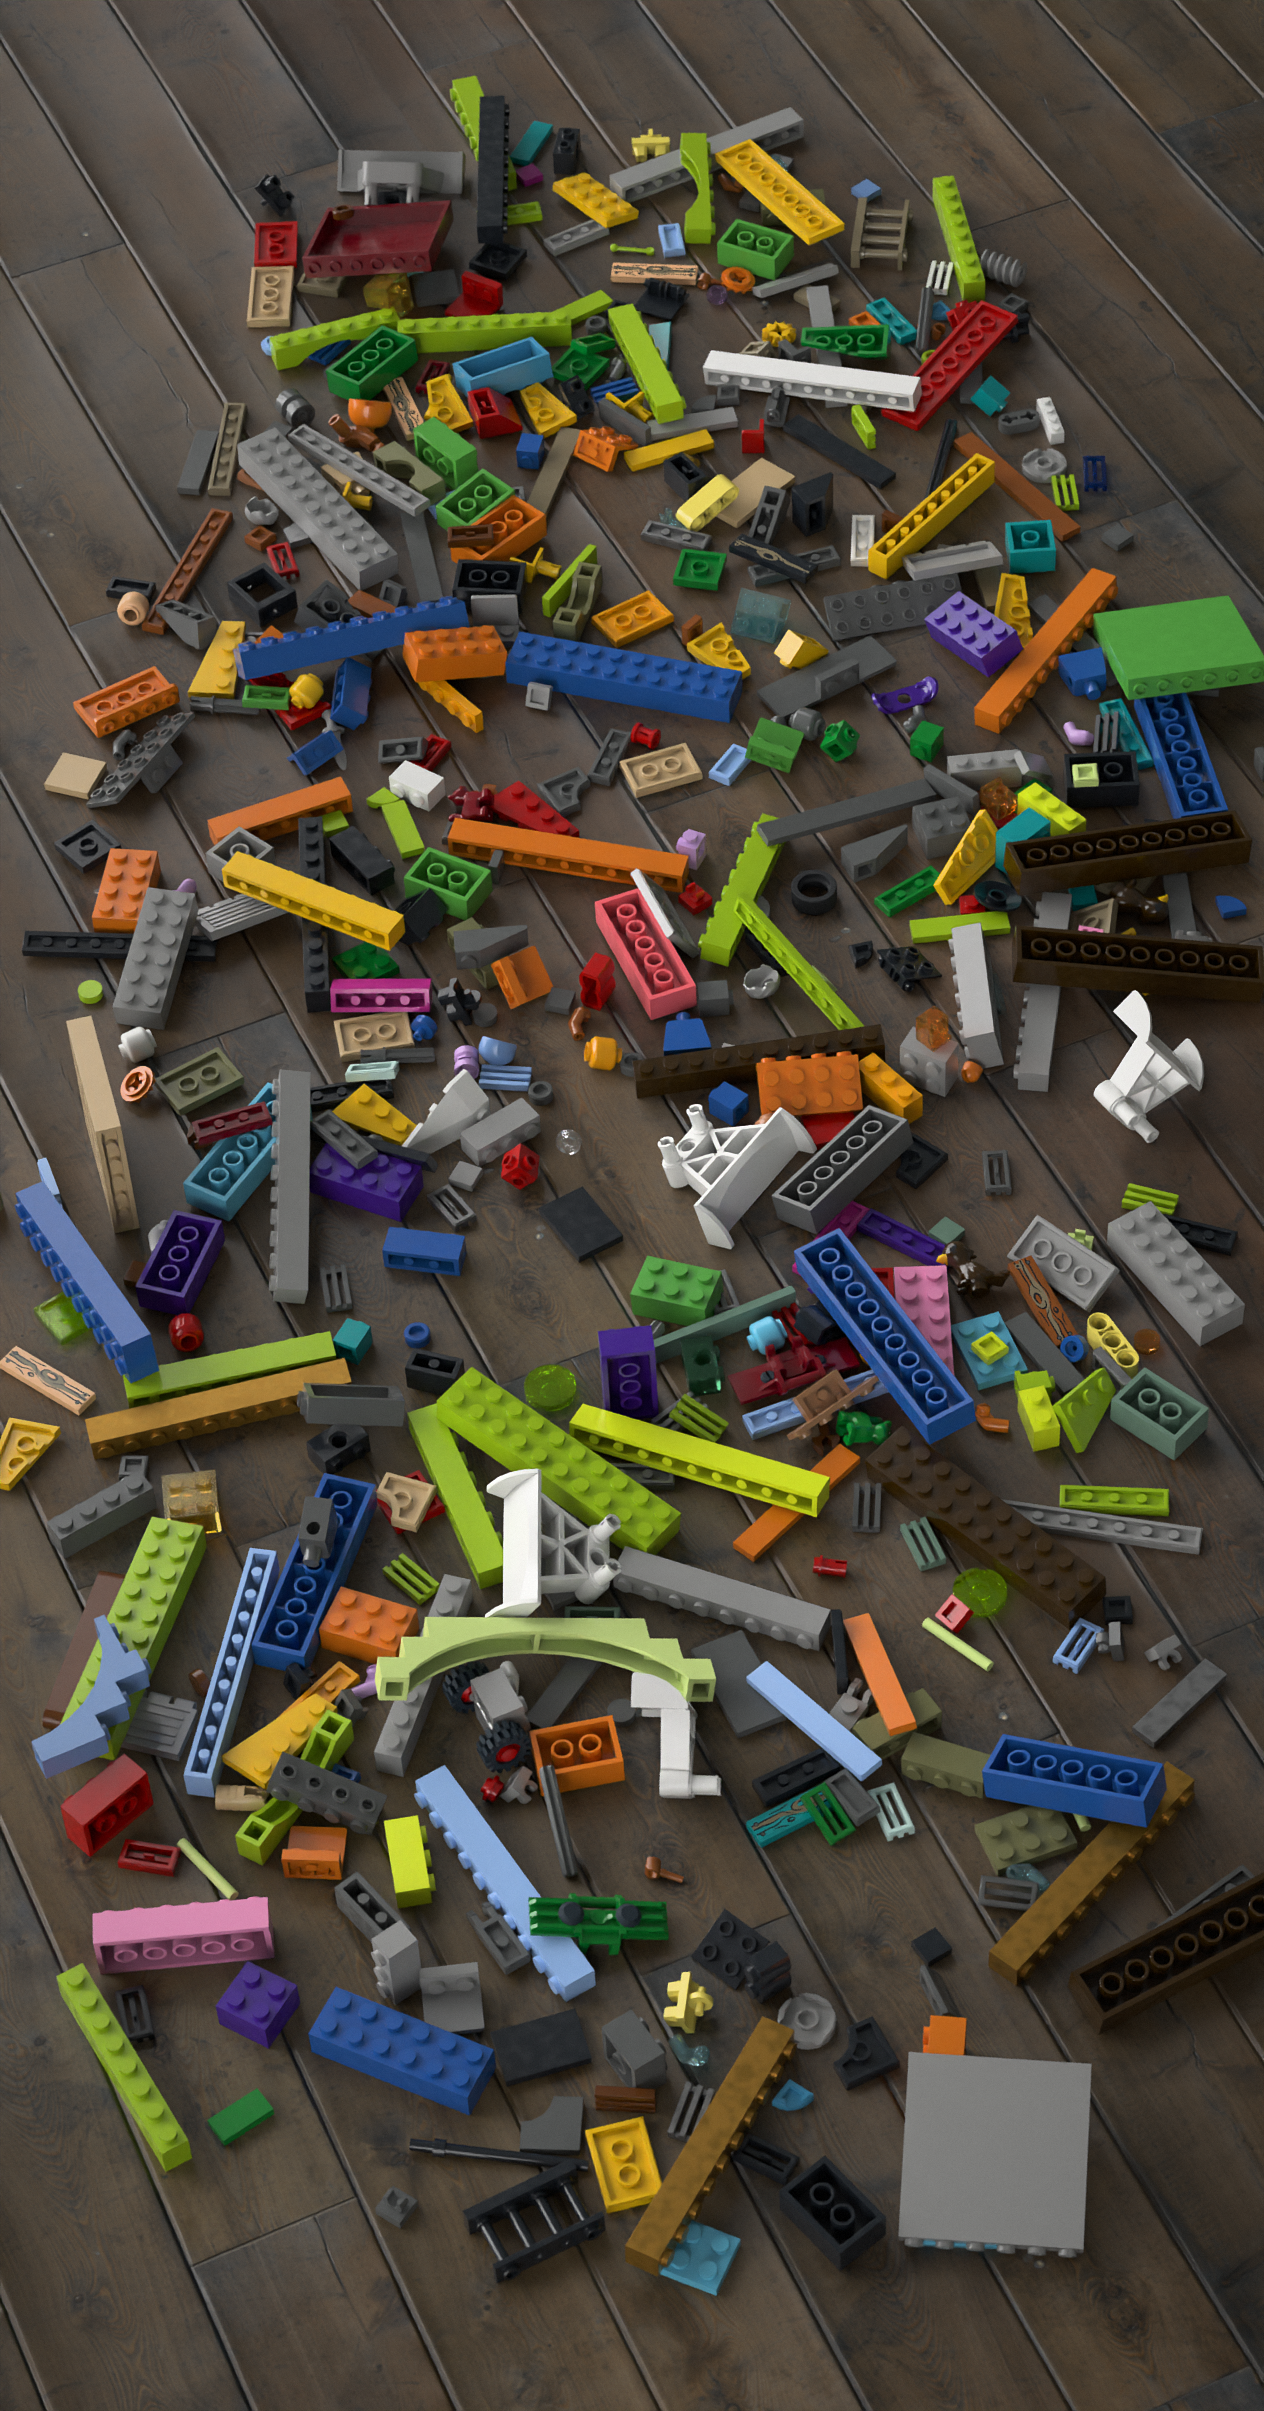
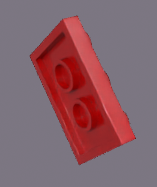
(276, 244)

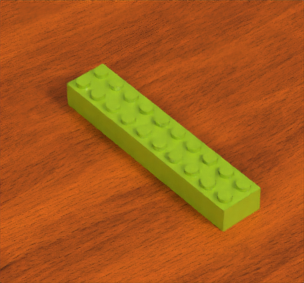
(569, 1470)
(147, 1607)

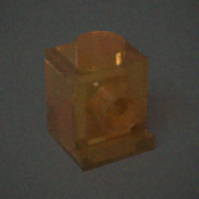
(998, 799)
(933, 1028)

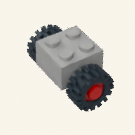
(497, 1710)

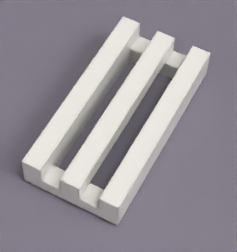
(940, 268)

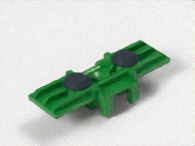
(607, 1927)

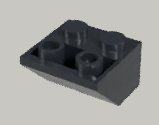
(686, 475)
(813, 504)

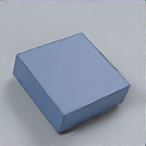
(866, 189)

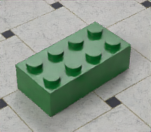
(372, 364)

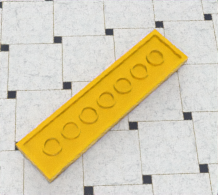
(779, 192)

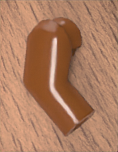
(728, 185)
(579, 1015)

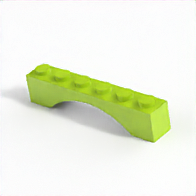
(694, 157)
(295, 346)
(269, 1824)

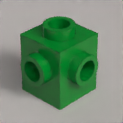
(840, 740)

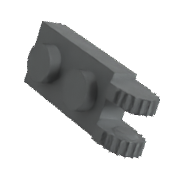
(499, 1939)

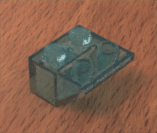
(760, 615)

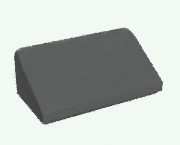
(402, 749)
(937, 1993)

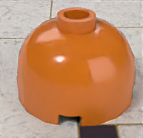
(369, 413)

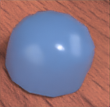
(496, 1051)

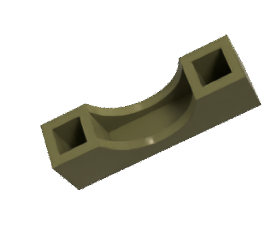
(401, 464)
(585, 589)

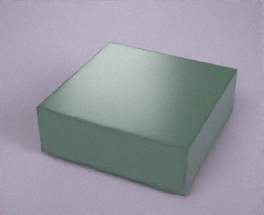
(946, 1231)

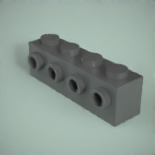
(101, 1514)
(326, 1794)

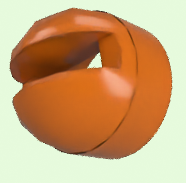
(971, 1072)

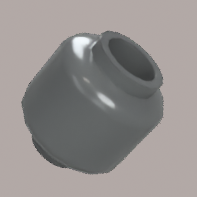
(808, 722)

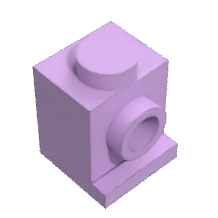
(693, 845)

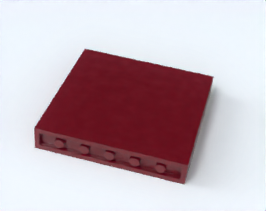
(379, 240)

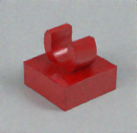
(695, 899)

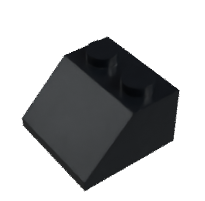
(420, 914)

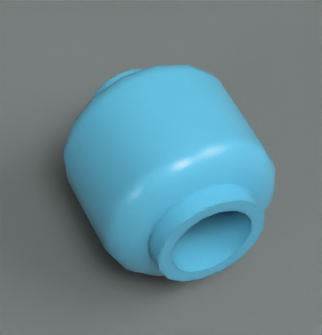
(766, 1332)

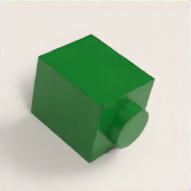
(926, 741)

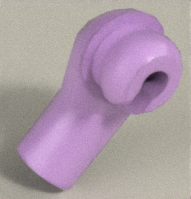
(369, 1687)

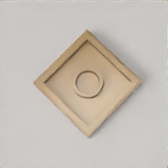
(75, 775)

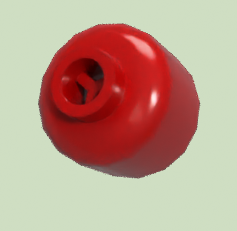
(186, 1332)

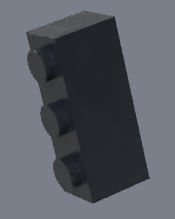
(362, 860)

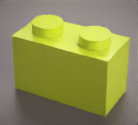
(1038, 1418)

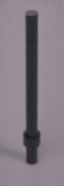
(441, 2148)

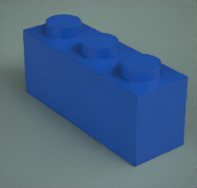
(351, 693)
(424, 1251)

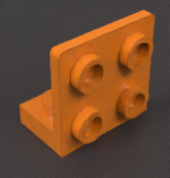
(602, 446)
(522, 977)
(315, 1853)

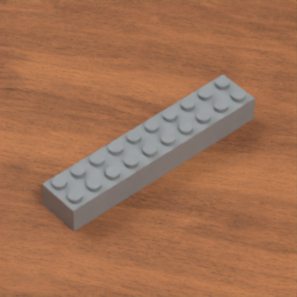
(318, 509)

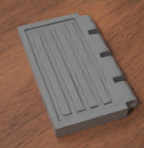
(952, 560)
(234, 915)
(161, 1726)

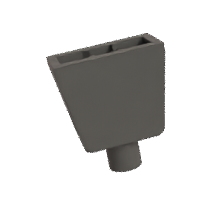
(317, 1529)

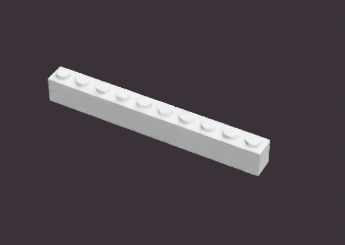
(813, 380)

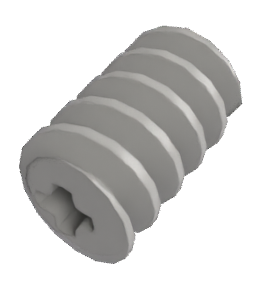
(1003, 270)

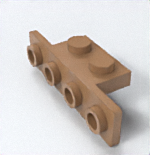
(824, 1398)

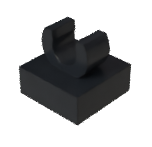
(298, 1680)

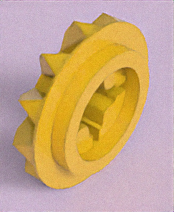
(770, 333)

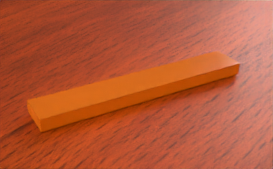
(779, 1520)
(879, 1674)

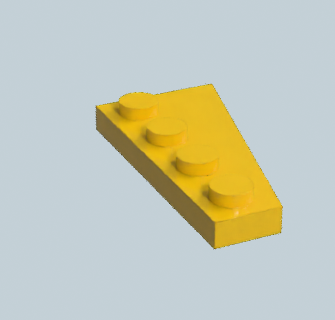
(1013, 607)
(218, 669)
(969, 860)
(289, 1733)

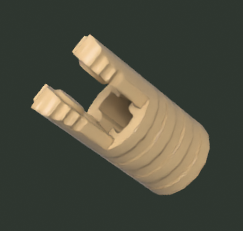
(240, 1798)

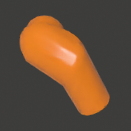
(988, 1422)

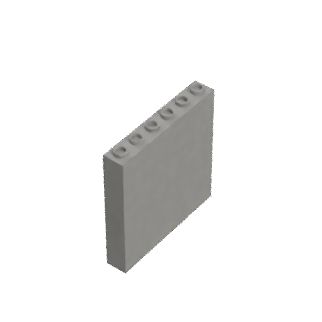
(995, 2153)

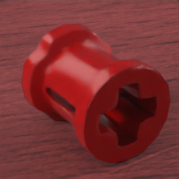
(651, 737)

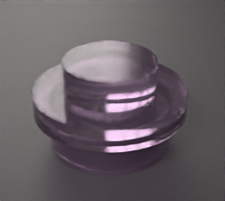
(717, 295)

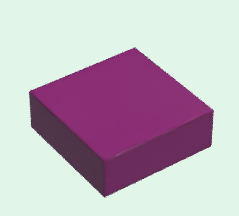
(529, 175)

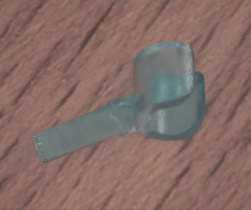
(669, 520)

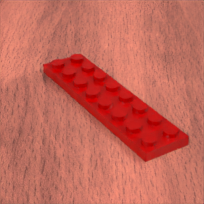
(955, 361)

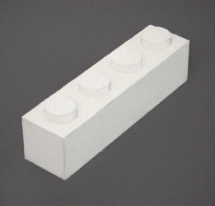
(1050, 420)

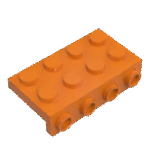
(126, 701)
(810, 1084)

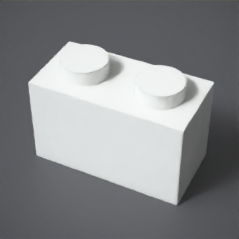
(417, 785)

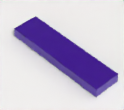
(901, 1238)

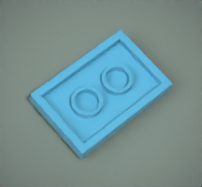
(1000, 1370)
(703, 2258)

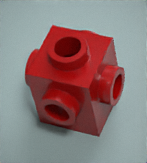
(958, 314)
(520, 1166)

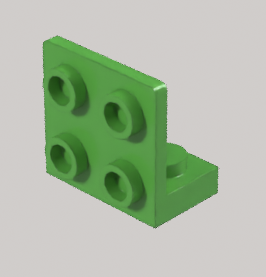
(774, 745)

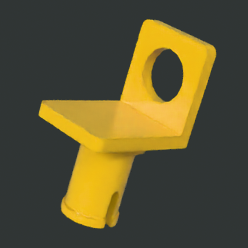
(633, 406)
(357, 501)
(540, 566)

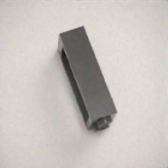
(351, 1404)

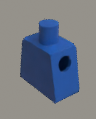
(1084, 672)
(685, 1035)

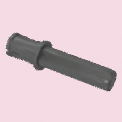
(220, 705)
(406, 1055)

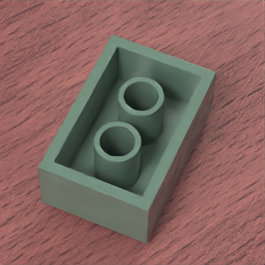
(1159, 1413)

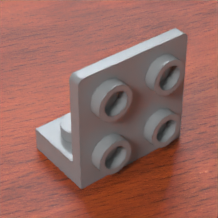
(499, 612)
(453, 1997)

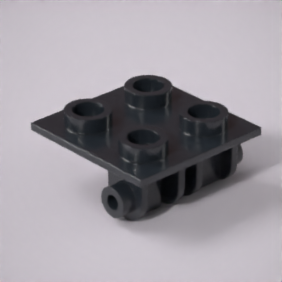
(661, 299)
(906, 966)
(728, 1947)

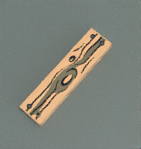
(639, 272)
(403, 406)
(47, 1380)

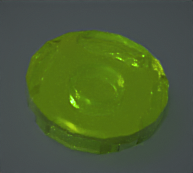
(550, 1387)
(981, 1591)

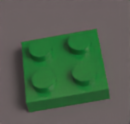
(574, 363)
(699, 569)
(365, 962)

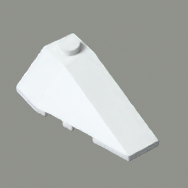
(458, 1110)

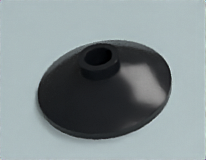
(997, 896)

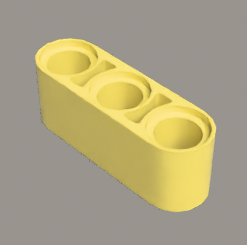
(707, 503)
(1104, 1333)

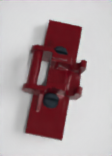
(792, 1369)

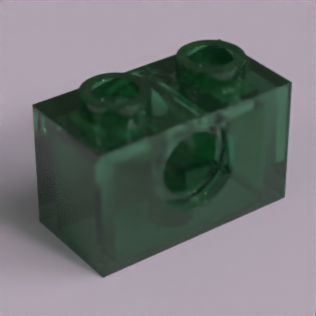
(701, 1366)

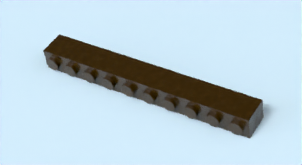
(738, 1062)

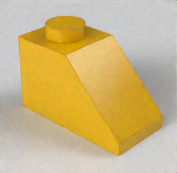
(799, 650)

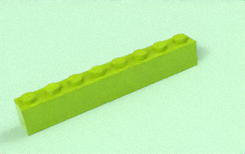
(467, 94)
(958, 239)
(487, 331)
(646, 363)
(750, 876)
(229, 1368)
(459, 1496)
(124, 2067)

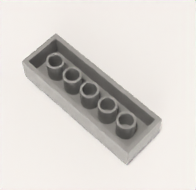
(155, 958)
(976, 996)
(1175, 1273)

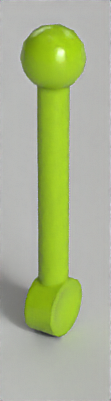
(649, 251)

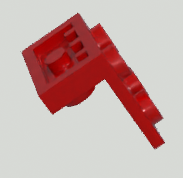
(478, 298)

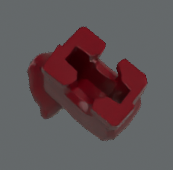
(473, 804)

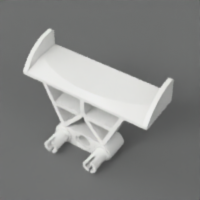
(1148, 1071)
(739, 1171)
(585, 1573)
(678, 1724)

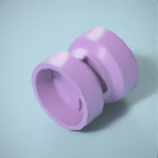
(466, 1058)

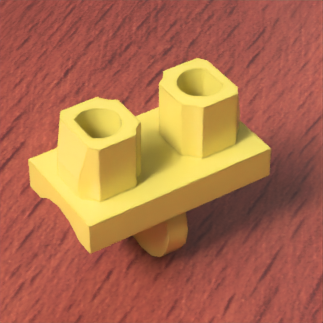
(650, 145)
(691, 2003)

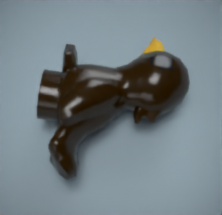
(1133, 900)
(973, 1276)

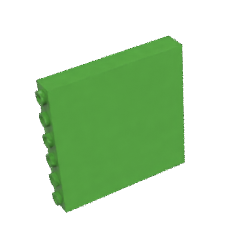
(1179, 647)

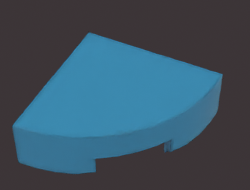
(939, 311)
(792, 2097)

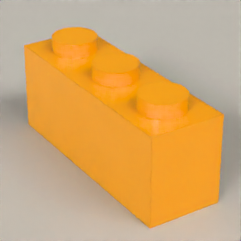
(889, 1089)

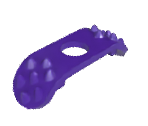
(919, 693)

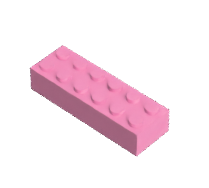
(925, 1300)
(183, 1935)

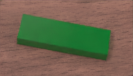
(907, 892)

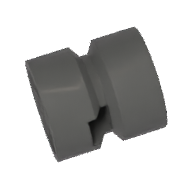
(295, 408)

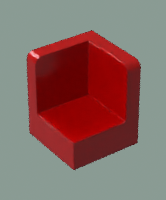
(753, 439)

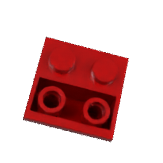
(492, 413)

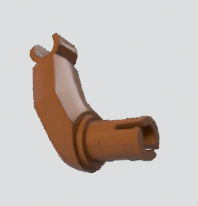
(355, 435)

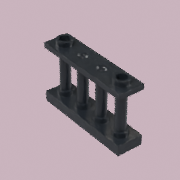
(527, 2193)

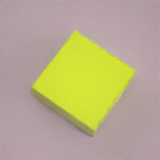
(989, 1348)

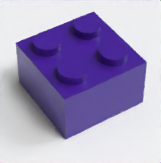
(258, 2004)

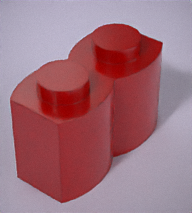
(597, 981)

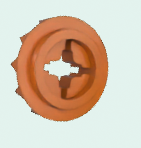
(741, 275)
(133, 1080)

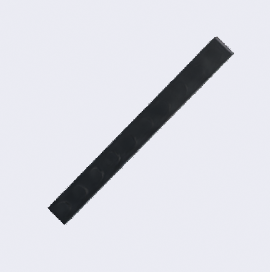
(493, 169)
(315, 935)

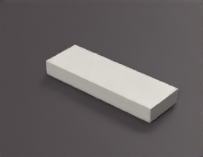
(862, 539)

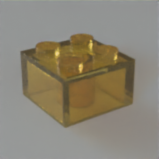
(193, 1499)

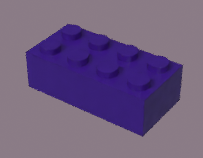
(973, 634)
(381, 1187)
(180, 1263)
(629, 1372)

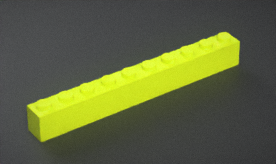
(700, 1460)

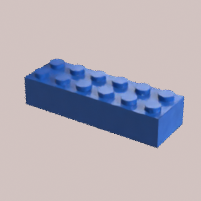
(1074, 1780)
(402, 2050)

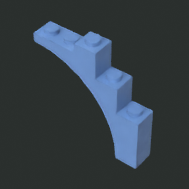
(86, 1731)

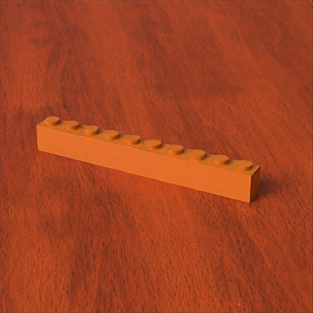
(1042, 652)
(567, 854)

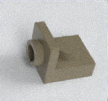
(760, 349)

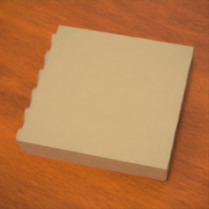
(103, 1124)

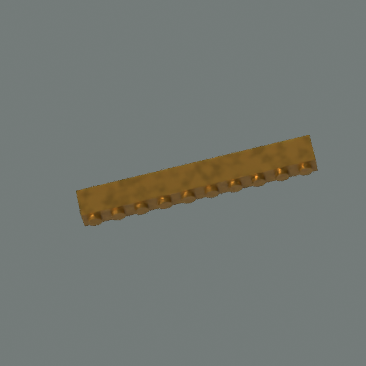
(207, 1410)
(1084, 1883)
(710, 2146)

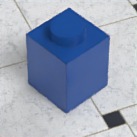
(530, 451)
(728, 1103)

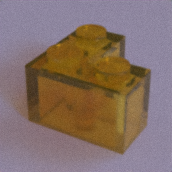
(388, 292)

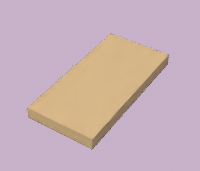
(271, 296)
(750, 487)

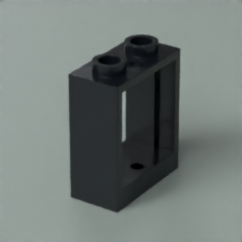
(262, 612)

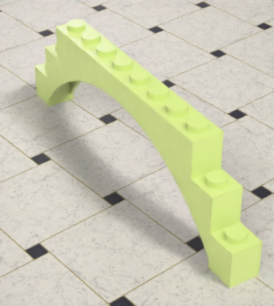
(608, 1640)

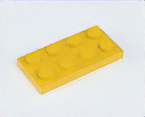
(595, 200)

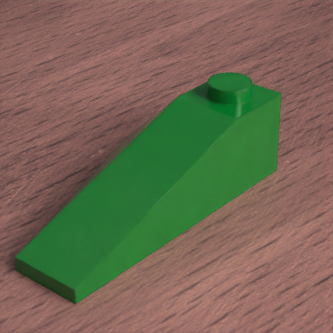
(859, 341)

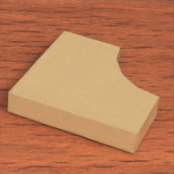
(407, 1499)

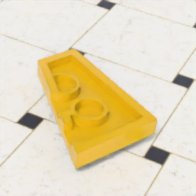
(447, 405)
(546, 410)
(718, 650)
(374, 1115)
(21, 1447)

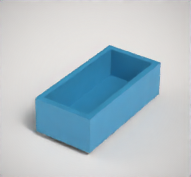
(504, 368)

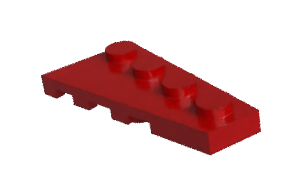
(530, 811)

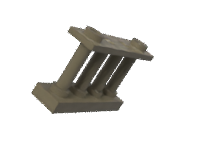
(863, 226)

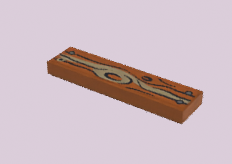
(1041, 1300)

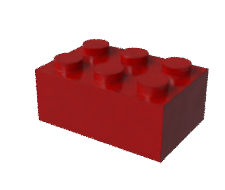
(106, 1804)

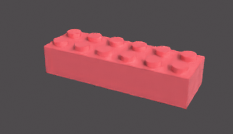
(645, 954)

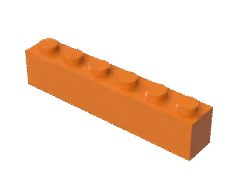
(282, 813)

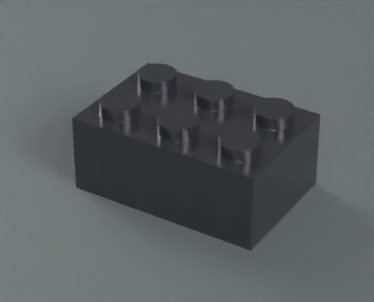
(490, 578)
(1116, 776)
(832, 2213)

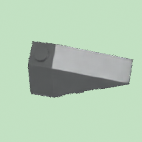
(326, 606)

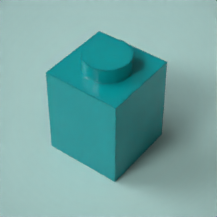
(991, 396)
(353, 1341)

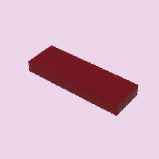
(232, 1123)

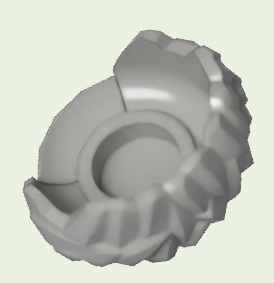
(261, 511)
(761, 982)

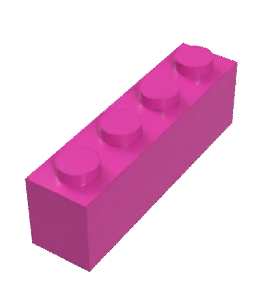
(381, 995)

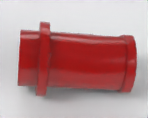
(829, 1566)

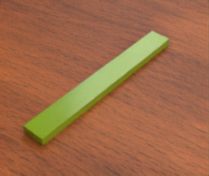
(795, 964)

